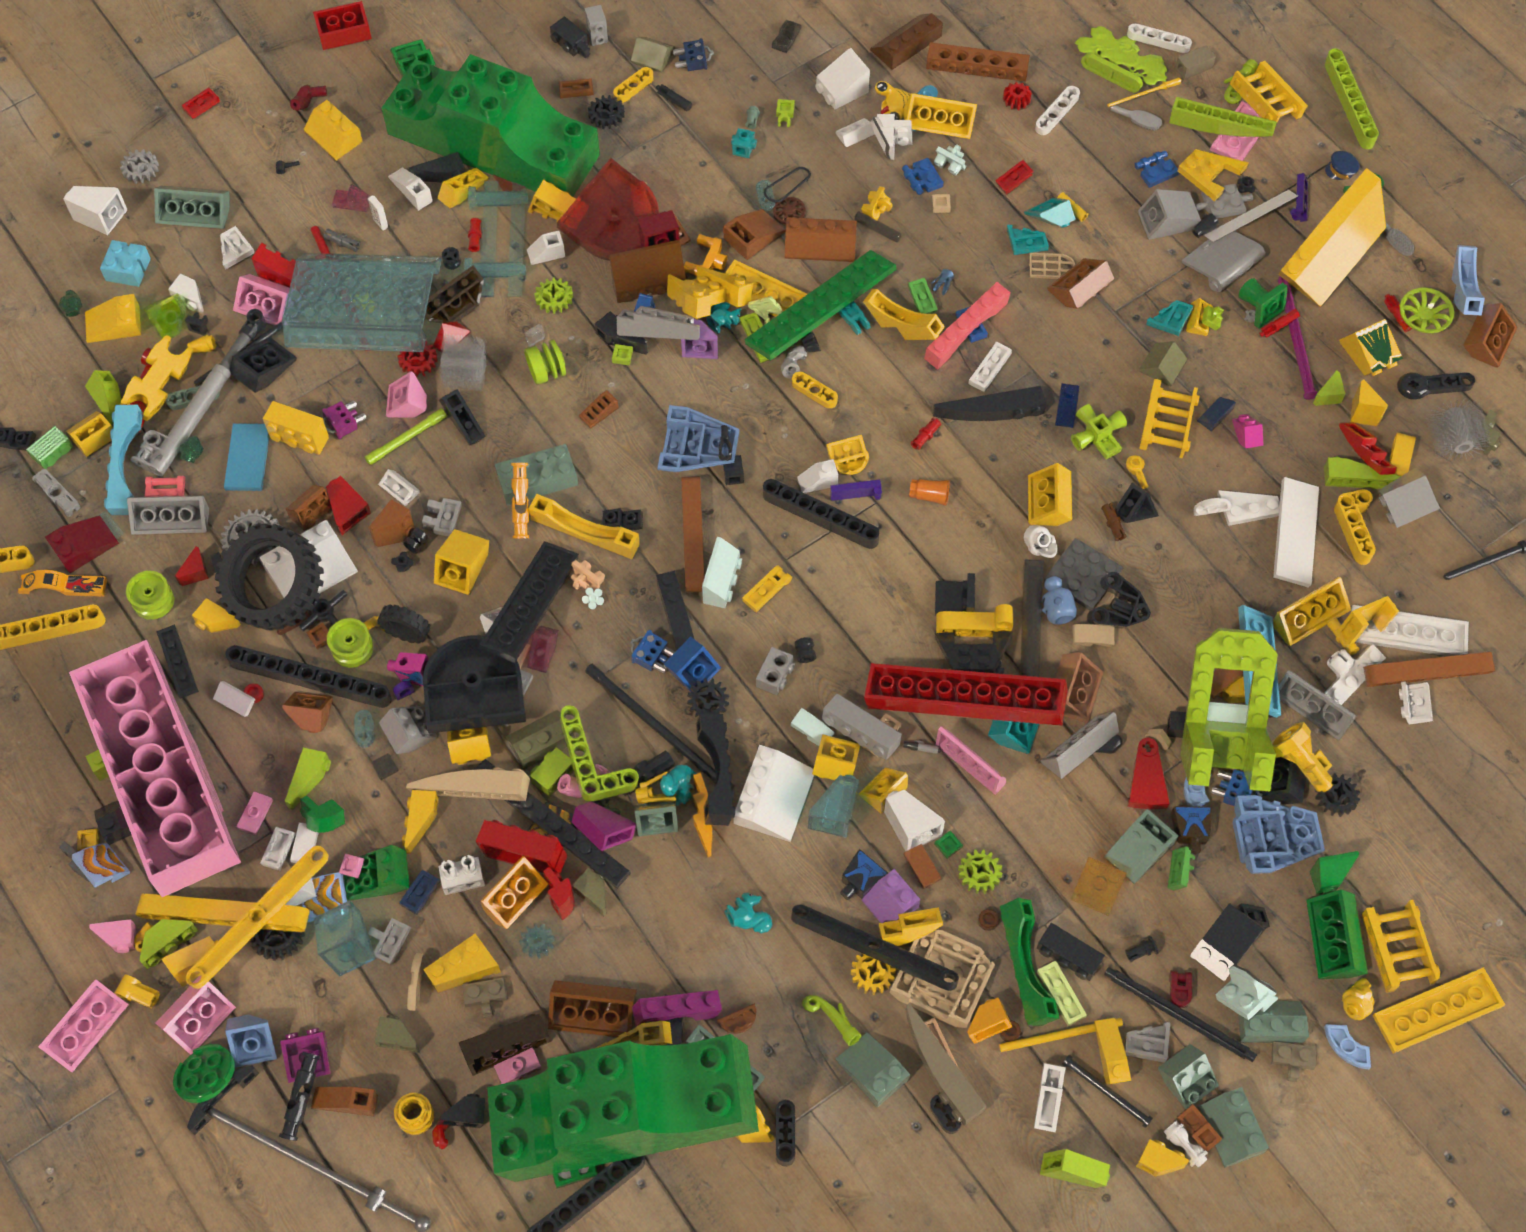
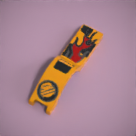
(67, 584)

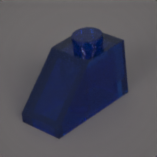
(1067, 405)

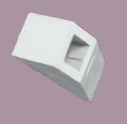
(412, 187)

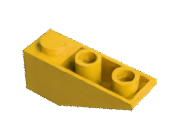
(422, 813)

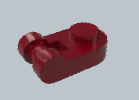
(1180, 994)

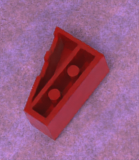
(273, 266)

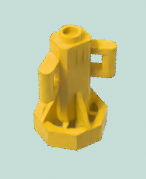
(1296, 746)

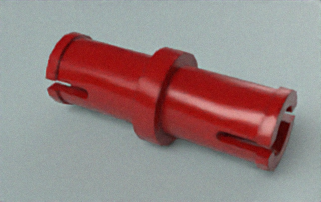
(474, 234)
(925, 433)

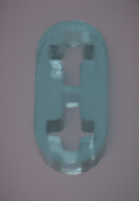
(759, 188)
(368, 728)

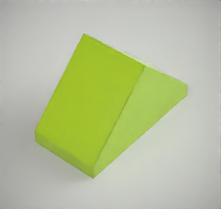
(1331, 392)

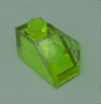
(167, 315)

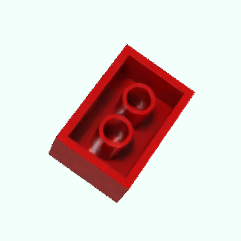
(342, 25)

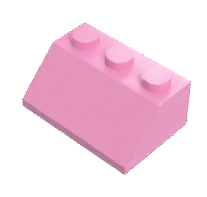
(262, 295)
(195, 1016)

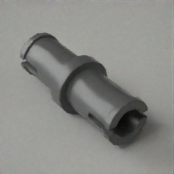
(342, 240)

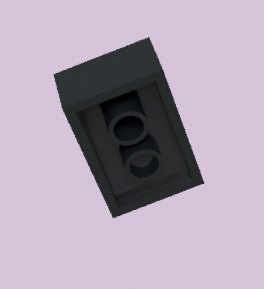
(261, 364)
(1226, 941)

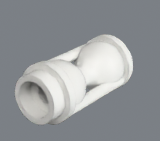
(1179, 1137)

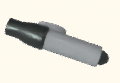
(921, 746)

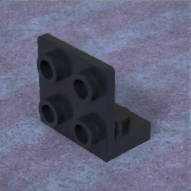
(955, 595)

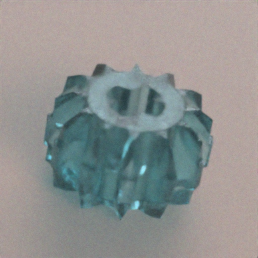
(539, 947)

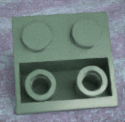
(1188, 1075)

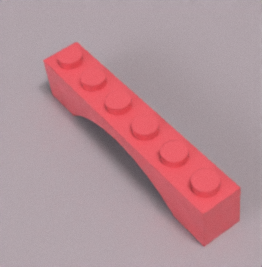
(986, 306)

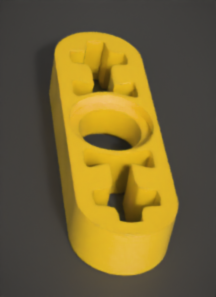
(635, 78)
(817, 397)

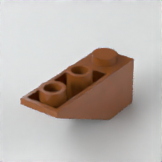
(345, 1100)

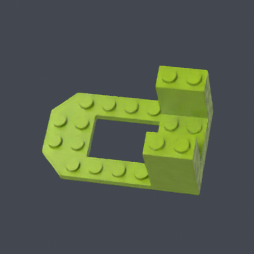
(1228, 743)

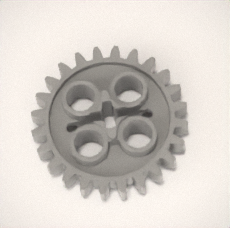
(243, 523)

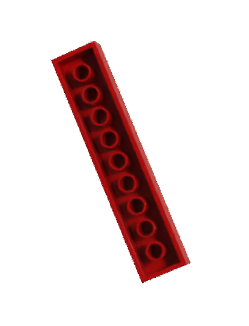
(966, 694)

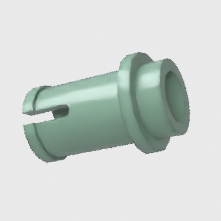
(752, 114)

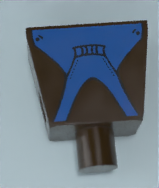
(1192, 826)

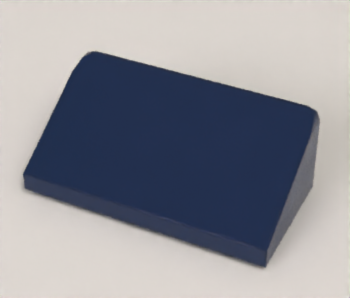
(1216, 413)

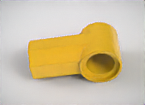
(132, 990)

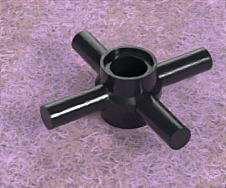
(325, 616)

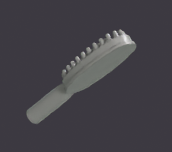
(1139, 117)
(1399, 241)

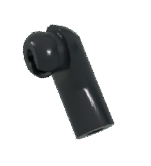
(1111, 746)

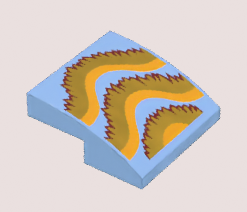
(100, 864)
(329, 894)

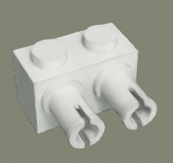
(461, 875)

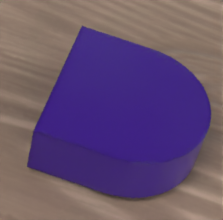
(403, 689)

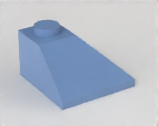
(250, 1040)

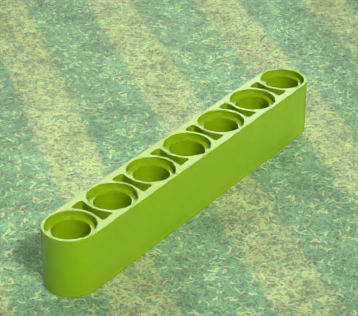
(1351, 98)

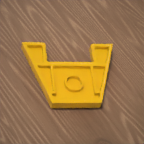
(1204, 167)

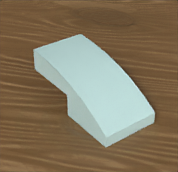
(810, 726)

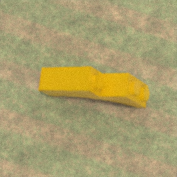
(909, 323)

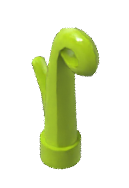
(1248, 69)
(839, 1019)

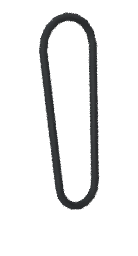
(772, 200)

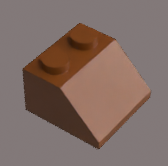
(391, 525)

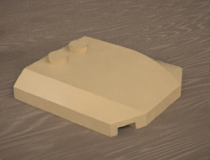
(957, 955)

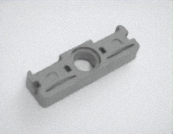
(64, 499)

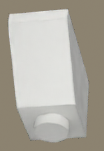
(818, 477)

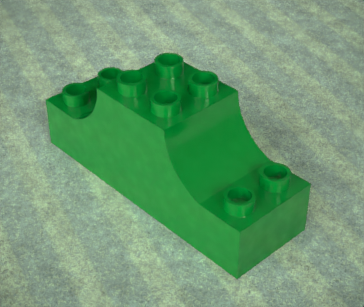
(492, 122)
(621, 1105)

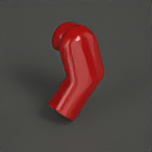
(439, 1136)

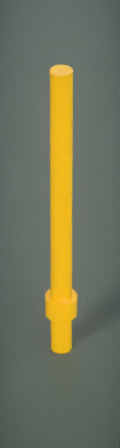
(1051, 1036)

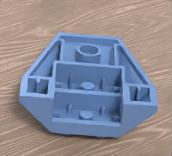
(694, 441)

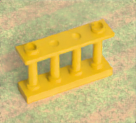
(1276, 85)
(1155, 407)
(1386, 959)

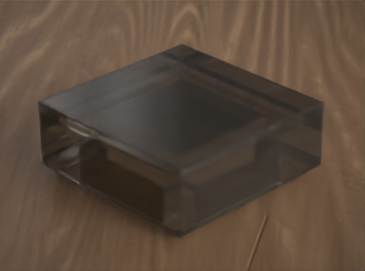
(384, 766)

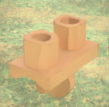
(583, 576)

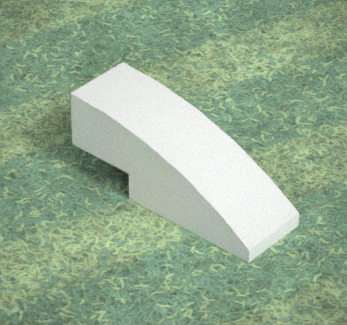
(1049, 1097)

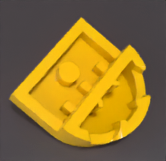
(849, 455)

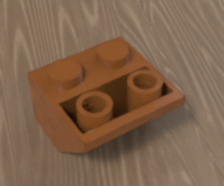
(309, 507)

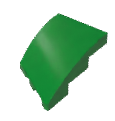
(407, 53)

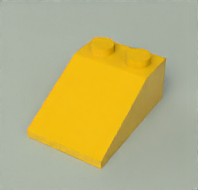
(113, 319)

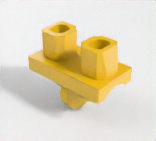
(878, 203)

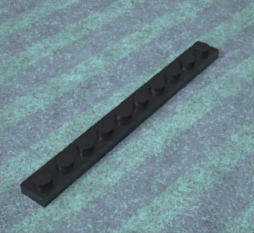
(568, 836)

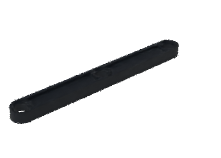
(886, 953)

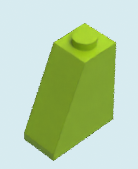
(1075, 1168)

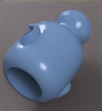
(1058, 602)

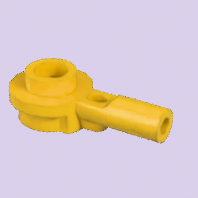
(1135, 465)

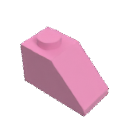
(116, 934)

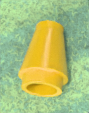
(203, 344)

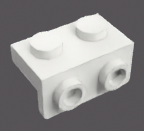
(1416, 703)

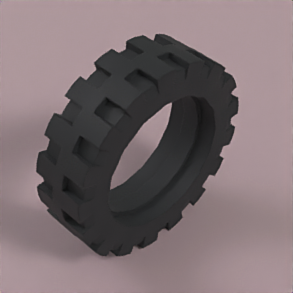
(403, 623)

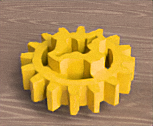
(865, 969)

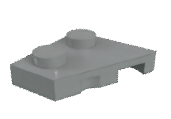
(1149, 1043)

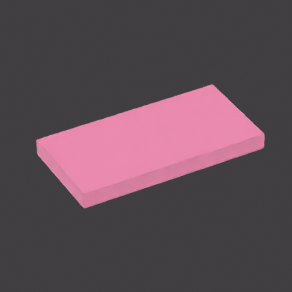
(1235, 146)

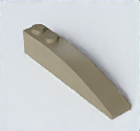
(944, 1073)

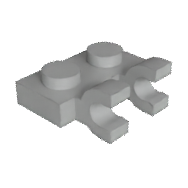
(446, 518)

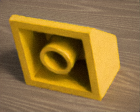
(468, 745)
(835, 758)

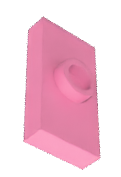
(254, 813)
(517, 1066)

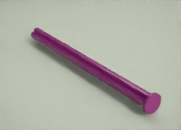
(1299, 347)

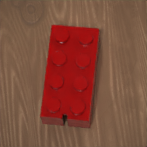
(511, 843)

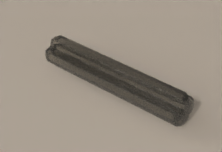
(877, 226)

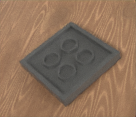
(1082, 571)

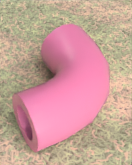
(568, 784)

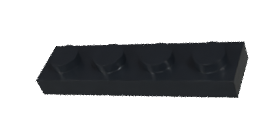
(177, 661)

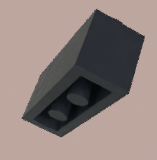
(1070, 952)

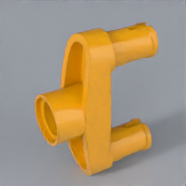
(714, 257)

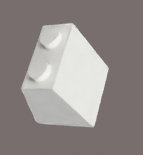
(844, 80)
(96, 207)
(912, 820)

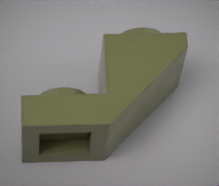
(1489, 419)

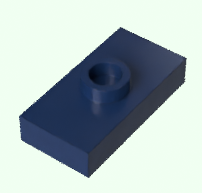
(419, 892)

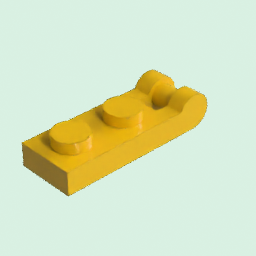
(766, 588)

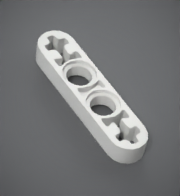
(1140, 33)
(1056, 109)

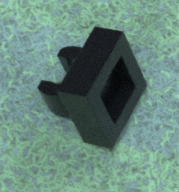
(197, 325)

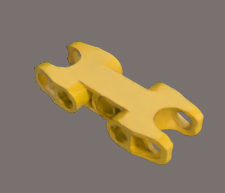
(150, 387)

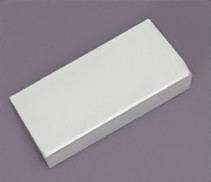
(855, 132)
(398, 487)

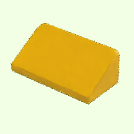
(1194, 322)

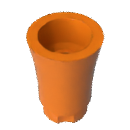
(930, 490)

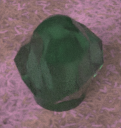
(70, 303)
(191, 449)

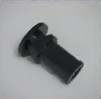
(1142, 949)

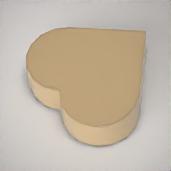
(1160, 737)

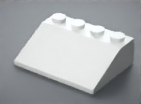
(334, 559)
(773, 794)

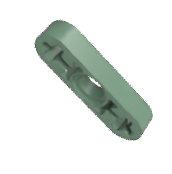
(179, 394)

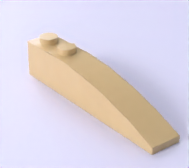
(477, 784)

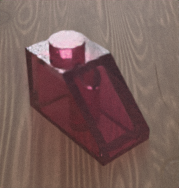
(542, 648)

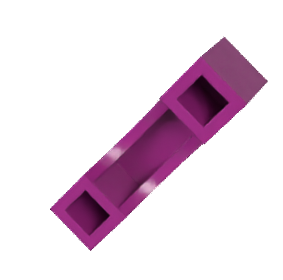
(695, 1005)

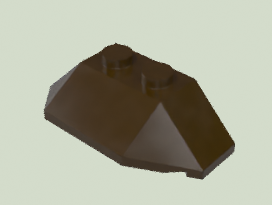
(455, 298)

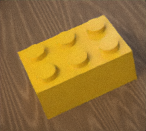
(295, 428)

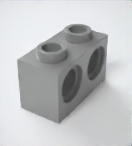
(596, 25)
(771, 670)

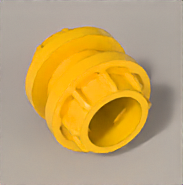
(422, 1122)

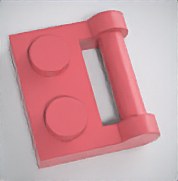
(151, 482)

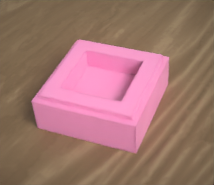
(351, 866)

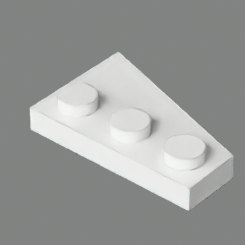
(1249, 507)

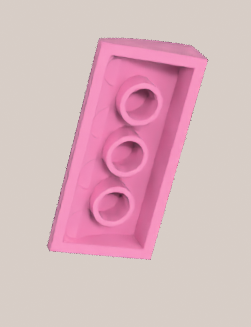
(969, 760)
(83, 1026)

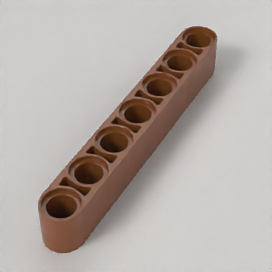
(692, 533)
(1429, 669)

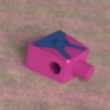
(409, 667)

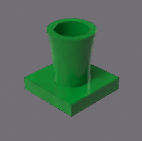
(1267, 303)

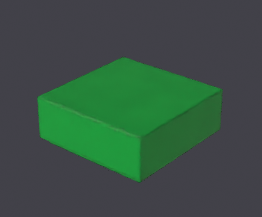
(948, 844)

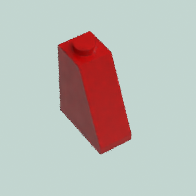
(346, 504)

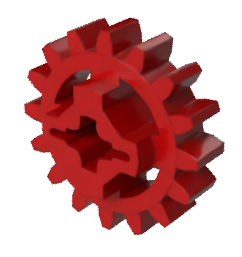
(417, 361)

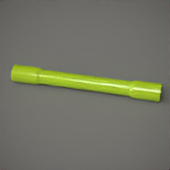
(431, 420)

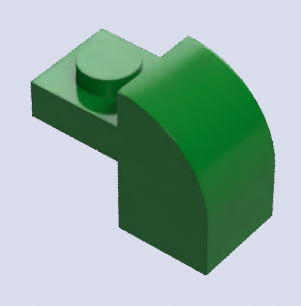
(323, 817)

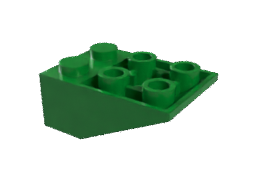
(381, 874)

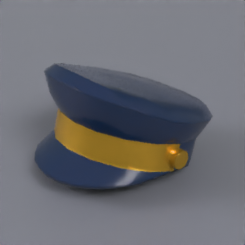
(1342, 165)

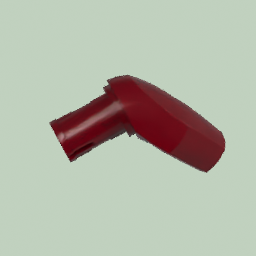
(305, 95)

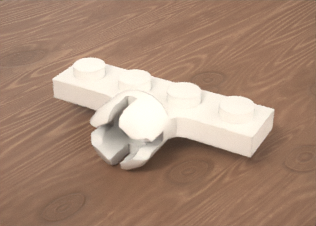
(1350, 671)

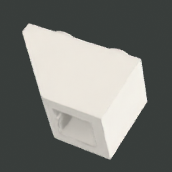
(546, 248)
(188, 292)

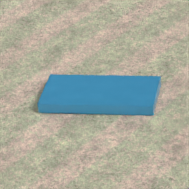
(247, 457)

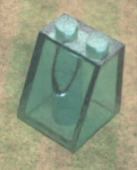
(835, 807)
(343, 938)

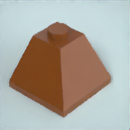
(309, 710)

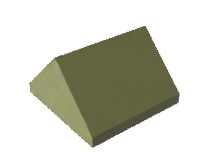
(651, 53)
(1164, 362)

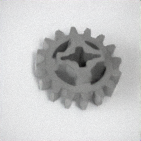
(139, 166)

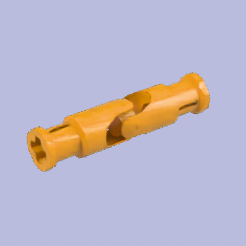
(520, 486)

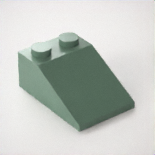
(656, 818)
(873, 1069)

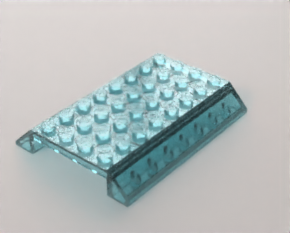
(359, 302)

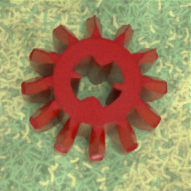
(1017, 96)

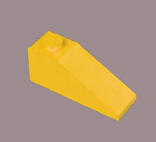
(455, 189)
(1112, 1052)

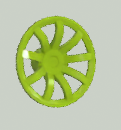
(1424, 313)

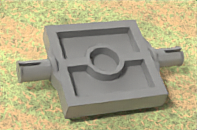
(1228, 204)

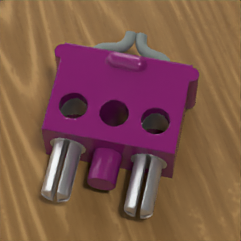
(341, 419)

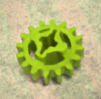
(545, 294)
(973, 866)

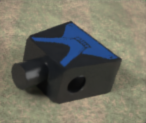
(861, 875)

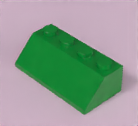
(1336, 935)

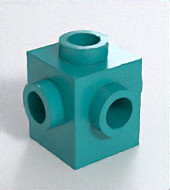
(743, 143)

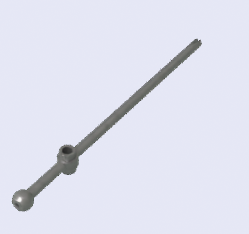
(374, 1198)

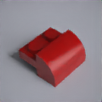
(560, 893)

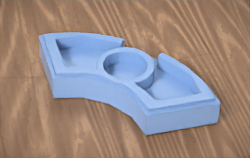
(1195, 795)
(1347, 1047)

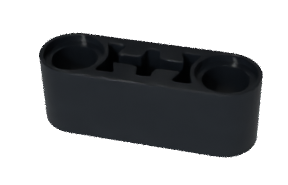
(790, 1120)

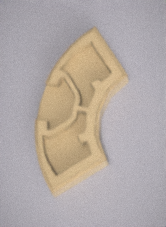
(414, 988)

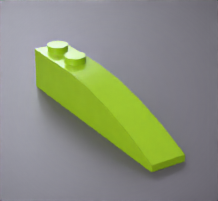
(1219, 120)

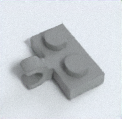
(390, 940)

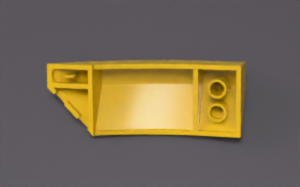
(1338, 240)

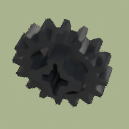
(604, 111)
(700, 697)
(1346, 795)

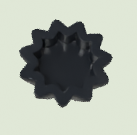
(811, 343)

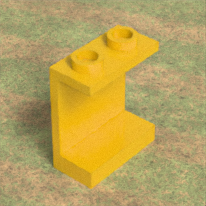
(1379, 611)

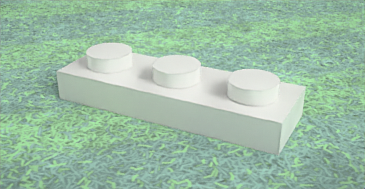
(990, 366)

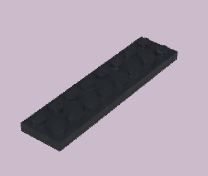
(528, 602)

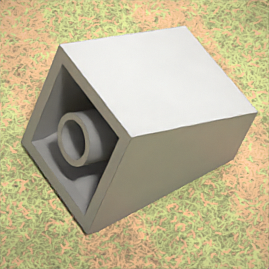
(1168, 213)
(1408, 498)

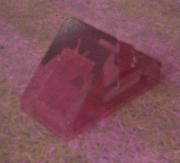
(352, 199)

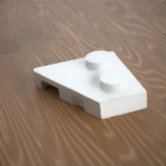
(234, 247)

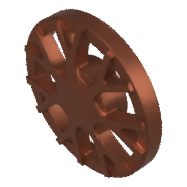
(789, 210)

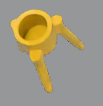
(646, 794)

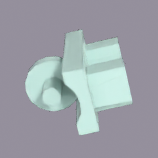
(952, 156)

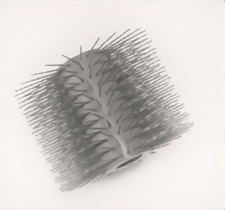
(463, 362)
(1458, 429)

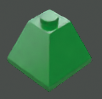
(1331, 870)

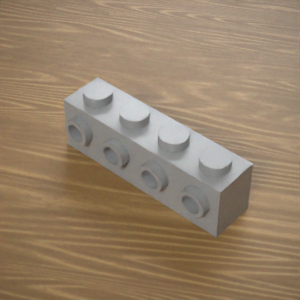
(861, 727)

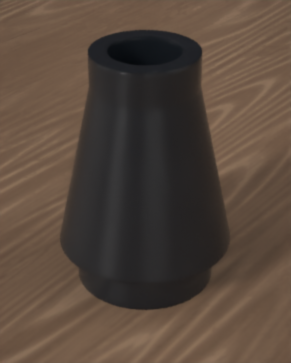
(1207, 224)

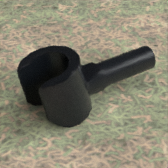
(281, 165)

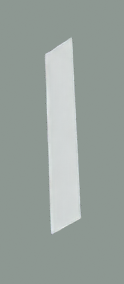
(1250, 215)

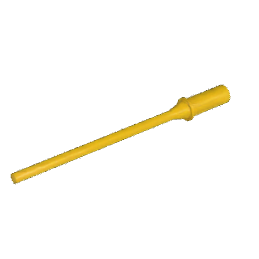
(1164, 85)

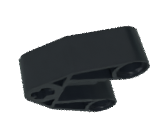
(1126, 591)

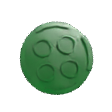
(204, 1073)

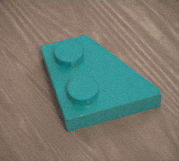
(1026, 240)
(1171, 318)

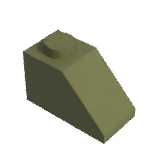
(591, 889)
(394, 1035)

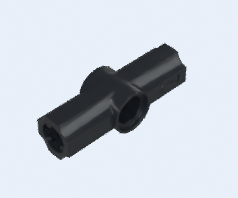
(652, 768)

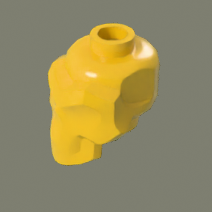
(1358, 1000)

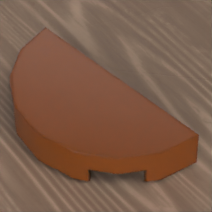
(739, 1021)

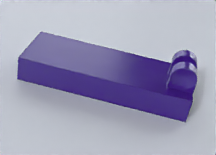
(1301, 210)
(856, 490)

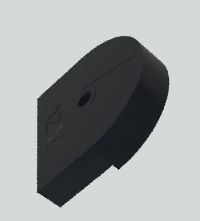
(471, 688)

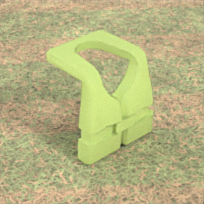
(764, 307)

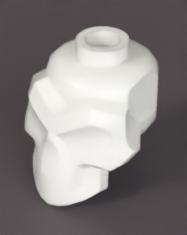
(1040, 541)

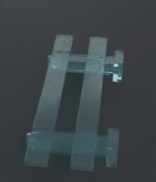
(488, 269)

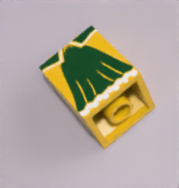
(1372, 348)

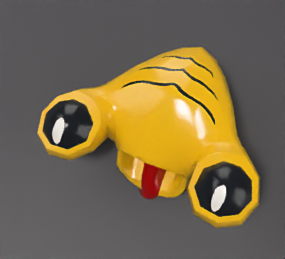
(894, 100)

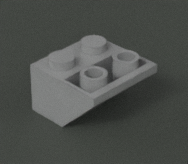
(406, 729)

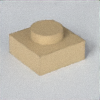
(941, 203)

